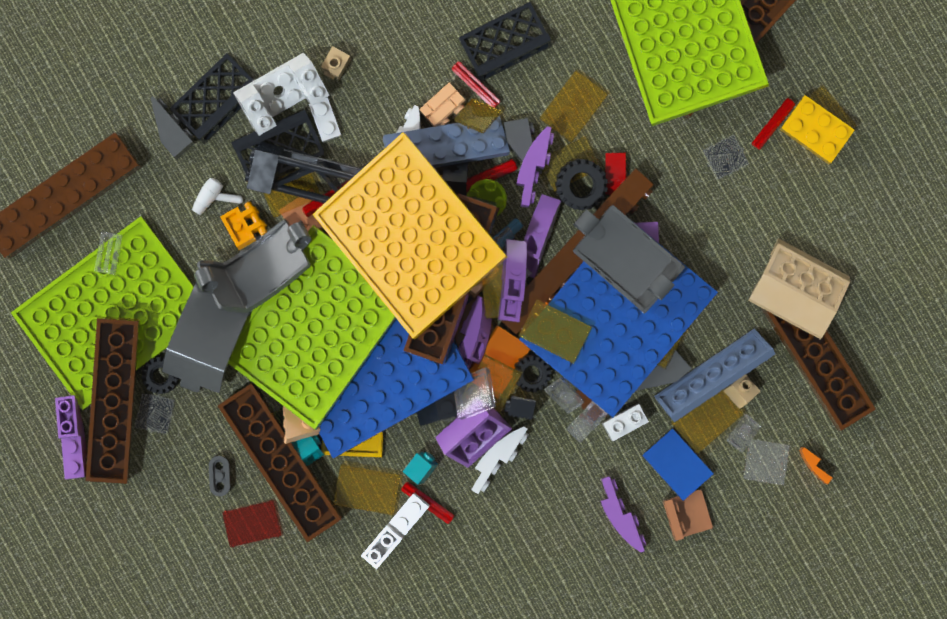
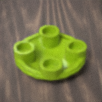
(490, 191)

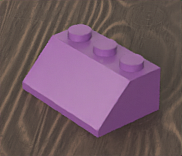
(472, 437)

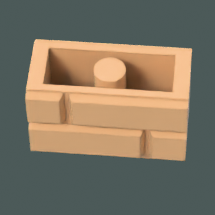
(442, 106)

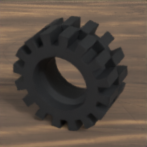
(543, 377)
(149, 381)

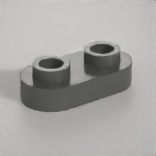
(217, 476)

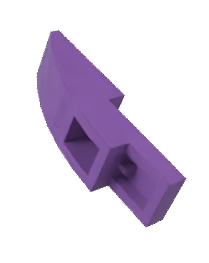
(535, 158)
(540, 231)
(513, 280)
(477, 333)
(72, 437)
(623, 523)

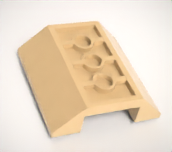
(800, 289)

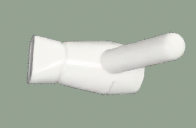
(211, 192)

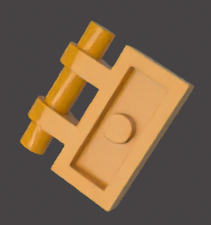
(238, 228)

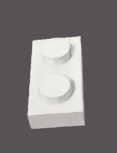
(325, 120)

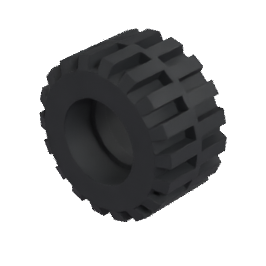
(563, 184)

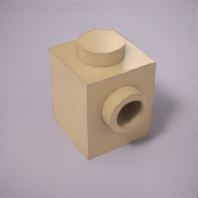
(335, 63)
(742, 391)

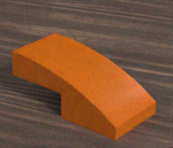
(811, 461)

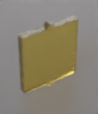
(477, 116)

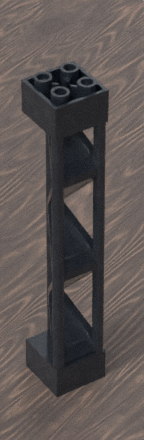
(266, 165)

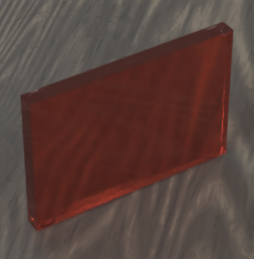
(251, 523)

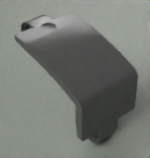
(626, 257)
(258, 270)
(203, 343)

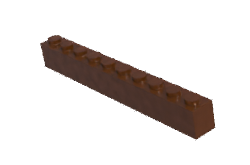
(566, 262)

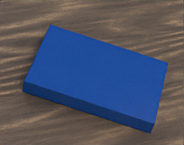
(677, 464)

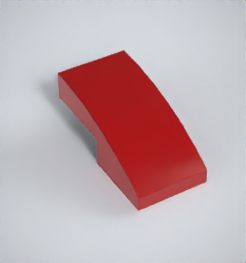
(615, 170)

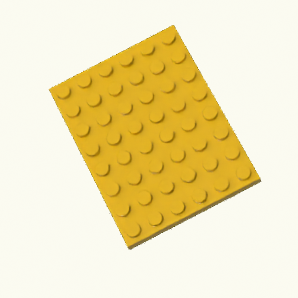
(409, 235)

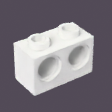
(625, 422)

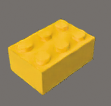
(817, 129)

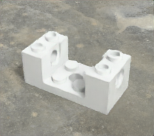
(298, 82)

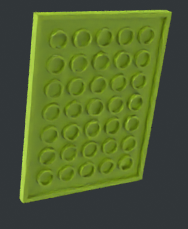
(689, 53)
(66, 311)
(313, 333)

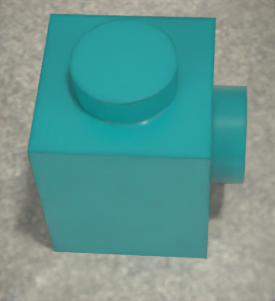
(308, 449)
(420, 467)

